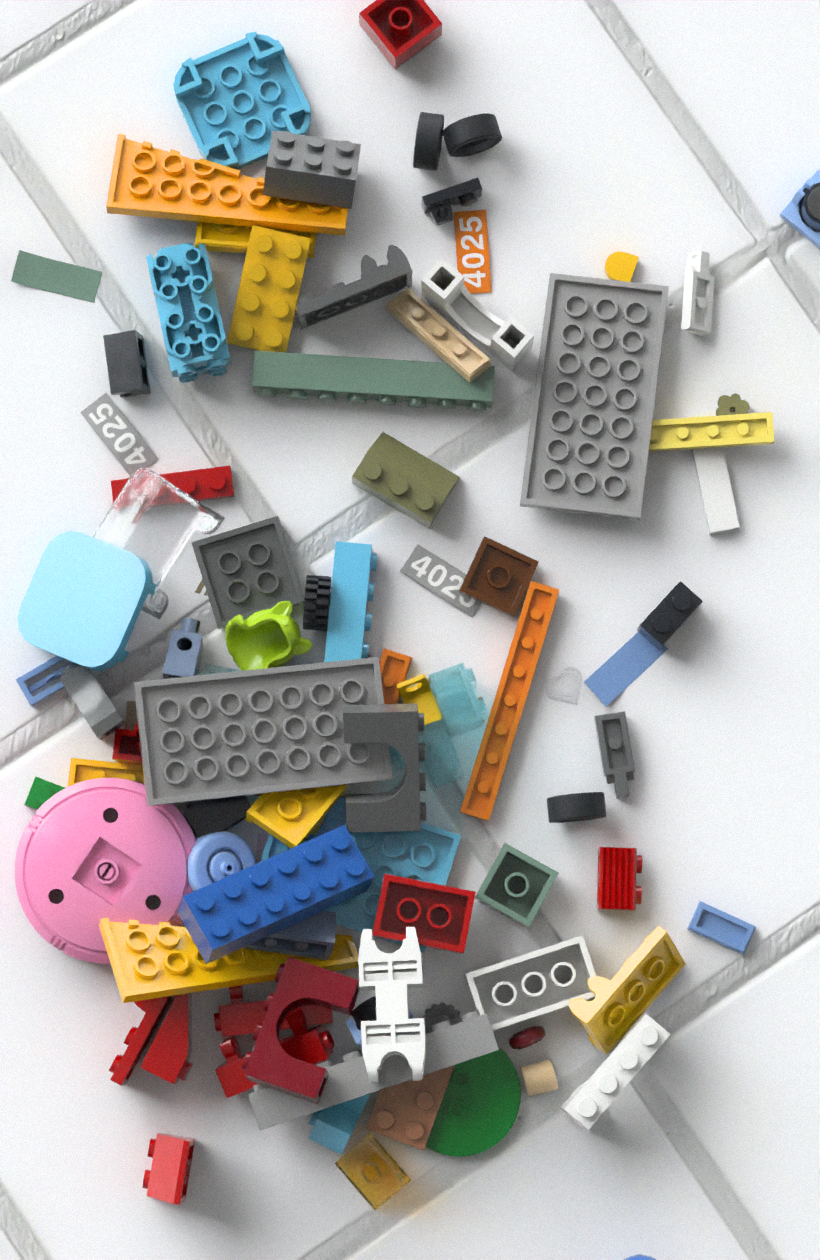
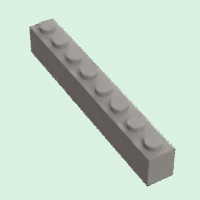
(349, 1079)

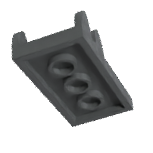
(374, 284)

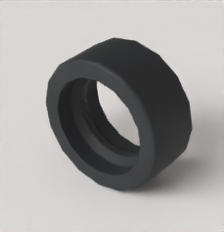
(472, 135)
(428, 141)
(576, 807)

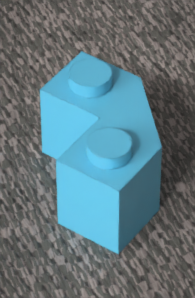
(336, 1123)

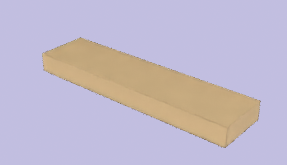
(438, 335)

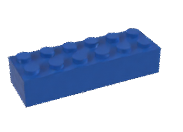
(275, 894)

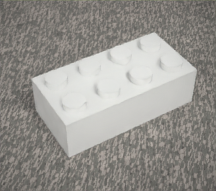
(532, 983)

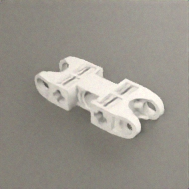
(393, 1030)

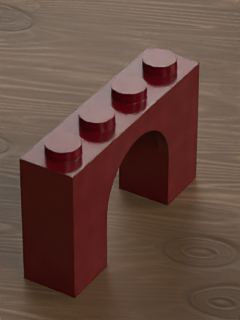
(297, 986)

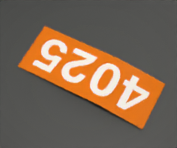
(473, 250)

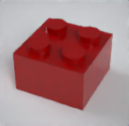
(400, 28)

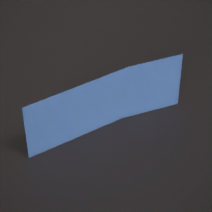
(623, 668)

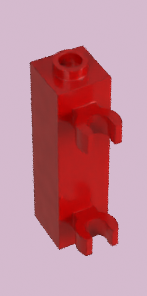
(243, 1017)
(306, 1045)

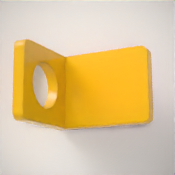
(422, 696)

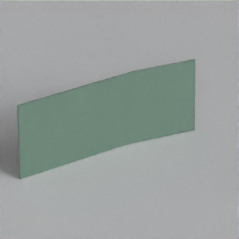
(56, 276)

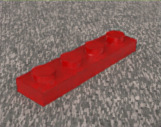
(200, 483)

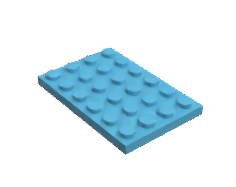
(406, 854)

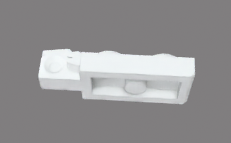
(698, 294)

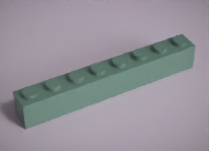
(369, 379)

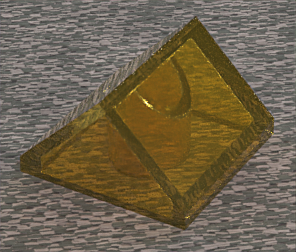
(373, 1171)

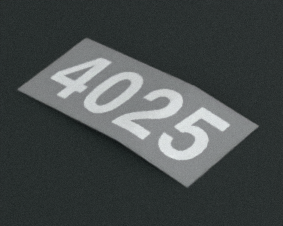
(439, 578)

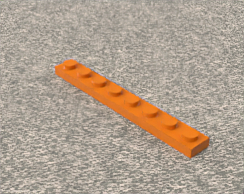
(509, 701)

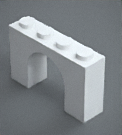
(504, 340)
(609, 1080)

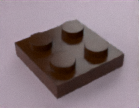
(498, 576)

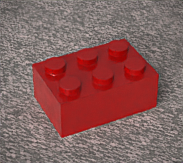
(435, 910)

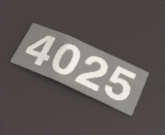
(118, 434)

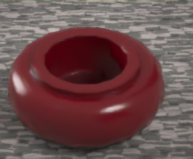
(527, 1037)

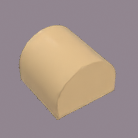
(539, 1078)

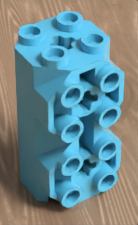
(189, 312)

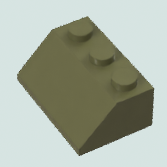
(405, 479)

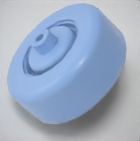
(217, 857)

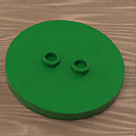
(477, 1106)

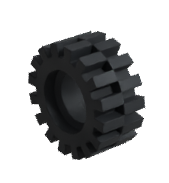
(316, 602)

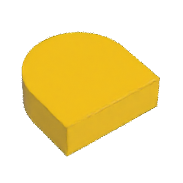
(620, 266)

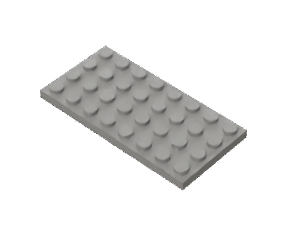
(594, 396)
(256, 731)

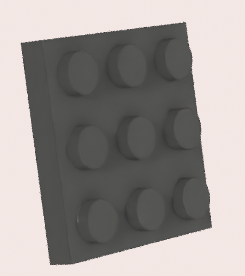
(247, 570)

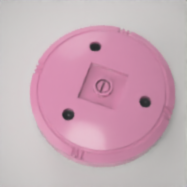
(98, 857)

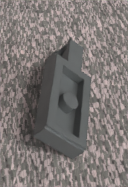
(615, 751)

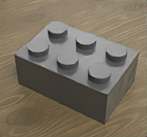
(311, 169)

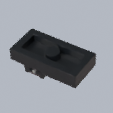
(440, 202)

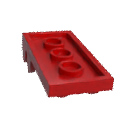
(138, 1038)

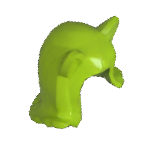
(265, 638)

